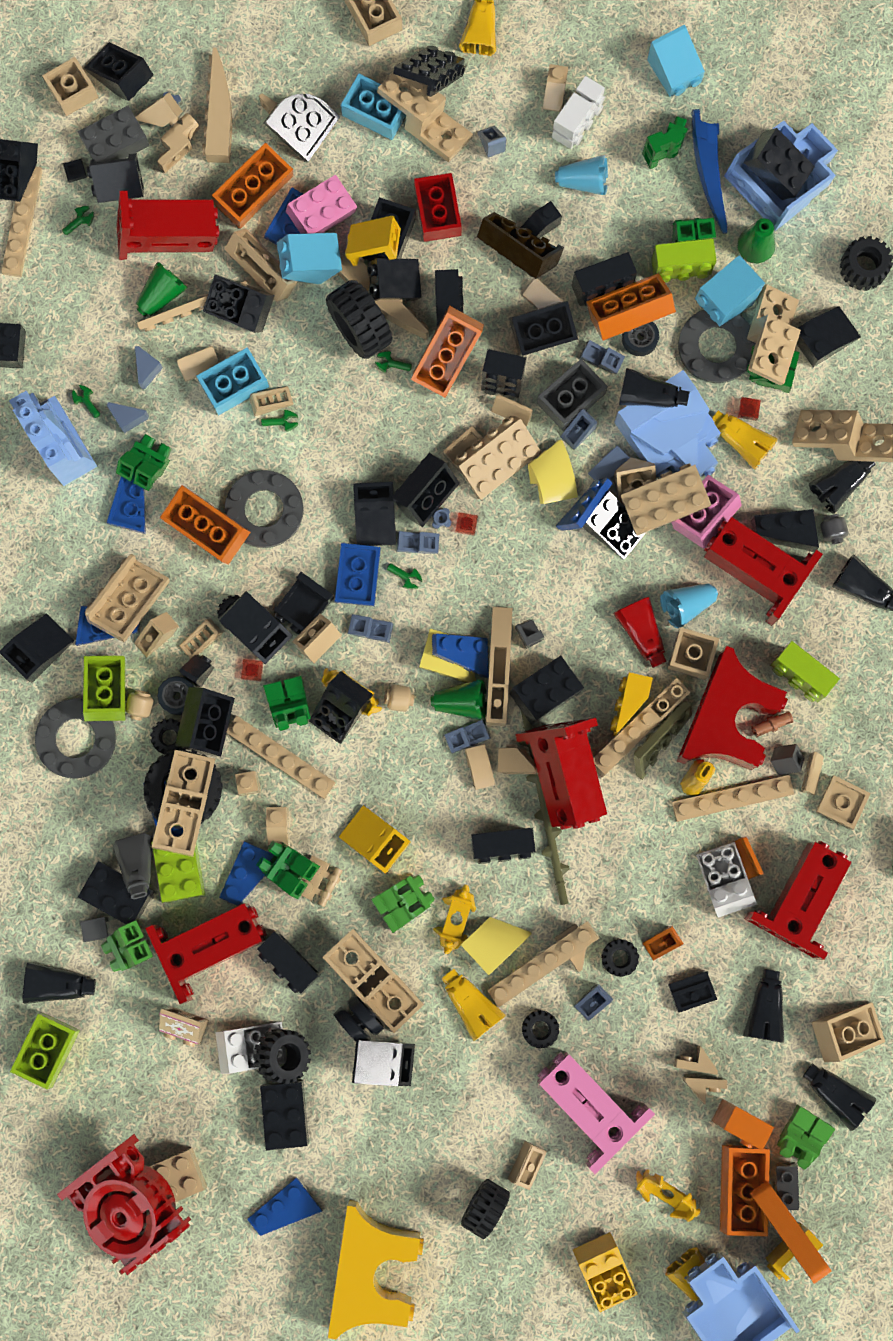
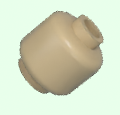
(398, 698)
(139, 705)

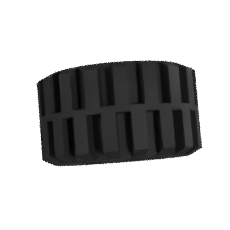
(862, 277)
(296, 1056)
(485, 1209)

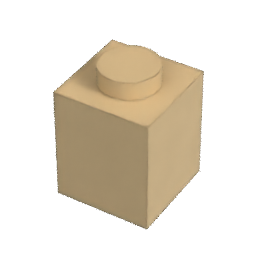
(247, 783)

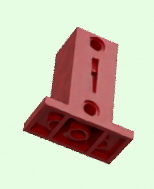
(165, 225)
(759, 565)
(567, 772)
(805, 899)
(205, 946)

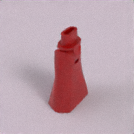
(642, 628)

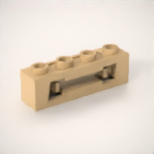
(259, 264)

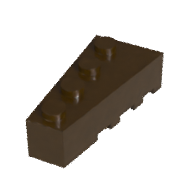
(519, 246)

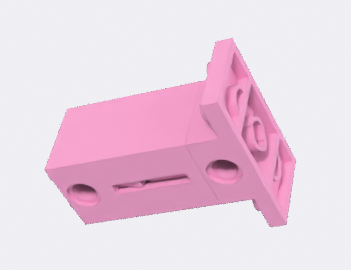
(592, 1109)

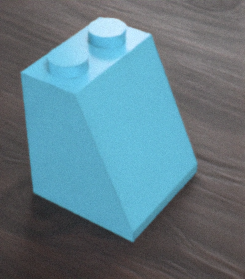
(676, 61)
(309, 257)
(730, 291)

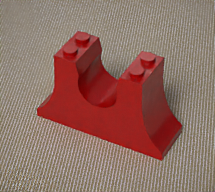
(714, 727)

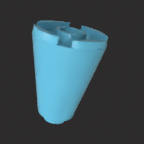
(584, 175)
(687, 602)

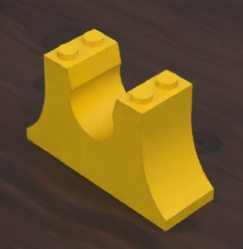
(357, 1293)

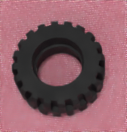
(359, 319)
(157, 776)

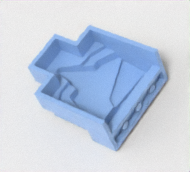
(814, 147)
(672, 434)
(53, 436)
(734, 1304)

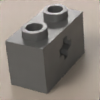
(788, 1184)

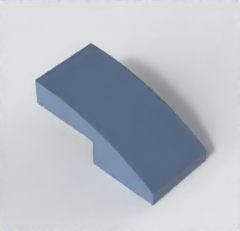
(601, 357)
(610, 463)
(418, 542)
(370, 628)
(467, 736)

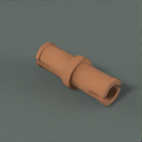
(772, 724)

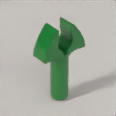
(79, 220)
(391, 363)
(86, 400)
(281, 421)
(405, 576)

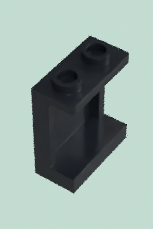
(116, 176)
(394, 279)
(302, 603)

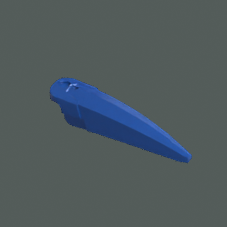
(706, 155)

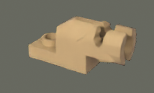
(177, 142)

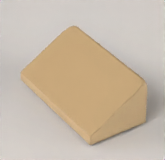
(540, 295)
(197, 363)
(506, 407)
(812, 773)
(527, 1165)

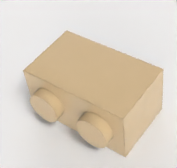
(317, 638)

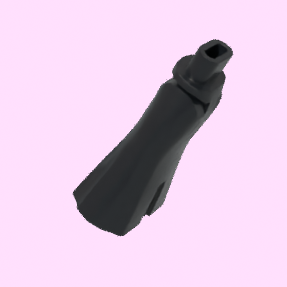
(645, 390)
(840, 483)
(864, 584)
(52, 984)
(767, 1009)
(842, 1097)

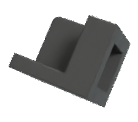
(529, 633)
(787, 759)
(94, 929)

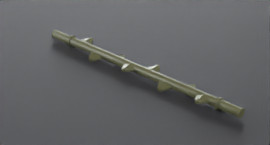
(551, 832)

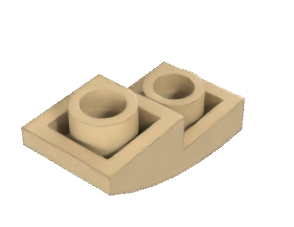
(479, 766)

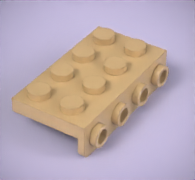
(497, 456)
(665, 499)
(126, 598)

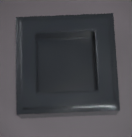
(75, 170)

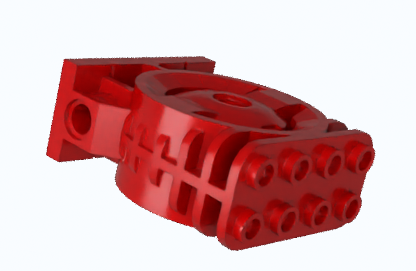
(121, 1217)

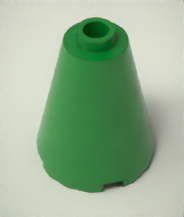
(757, 242)
(159, 290)
(462, 700)

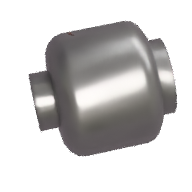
(834, 529)

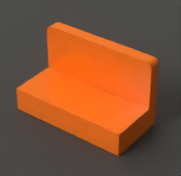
(748, 858)

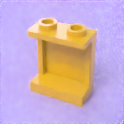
(373, 238)
(782, 1255)

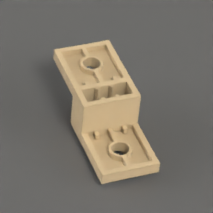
(425, 116)
(773, 334)
(845, 435)
(183, 803)
(373, 980)

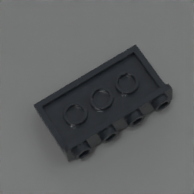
(432, 68)

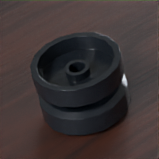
(362, 1018)

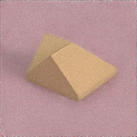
(632, 474)

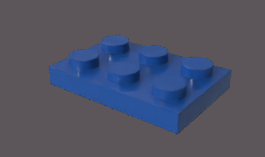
(357, 574)

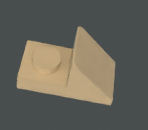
(702, 1062)
(698, 1086)

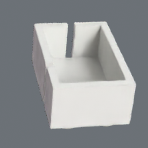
(578, 113)

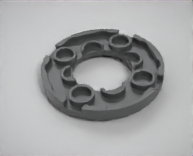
(705, 369)
(292, 507)
(73, 767)

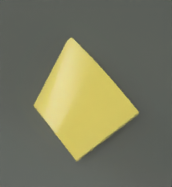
(553, 474)
(440, 666)
(494, 943)

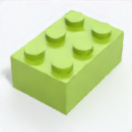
(684, 260)
(804, 672)
(104, 688)
(178, 875)
(45, 1051)

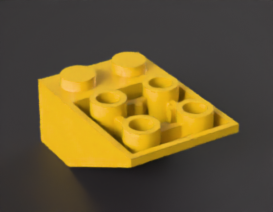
(635, 692)
(374, 839)
(605, 1272)

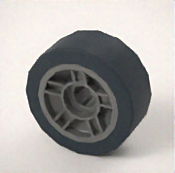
(641, 347)
(168, 689)

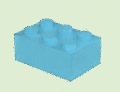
(371, 109)
(232, 381)

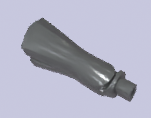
(135, 863)

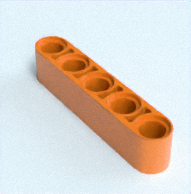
(790, 1232)

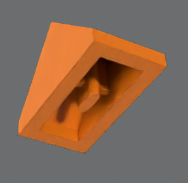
(663, 943)

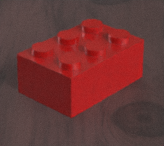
(437, 207)

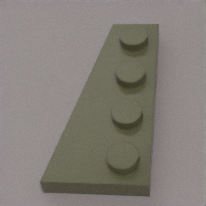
(659, 740)

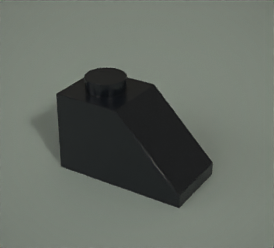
(543, 220)
(197, 669)

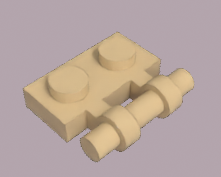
(313, 885)

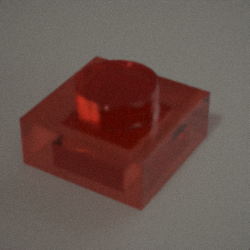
(749, 408)
(466, 524)
(252, 670)

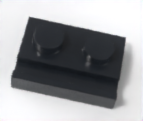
(692, 991)

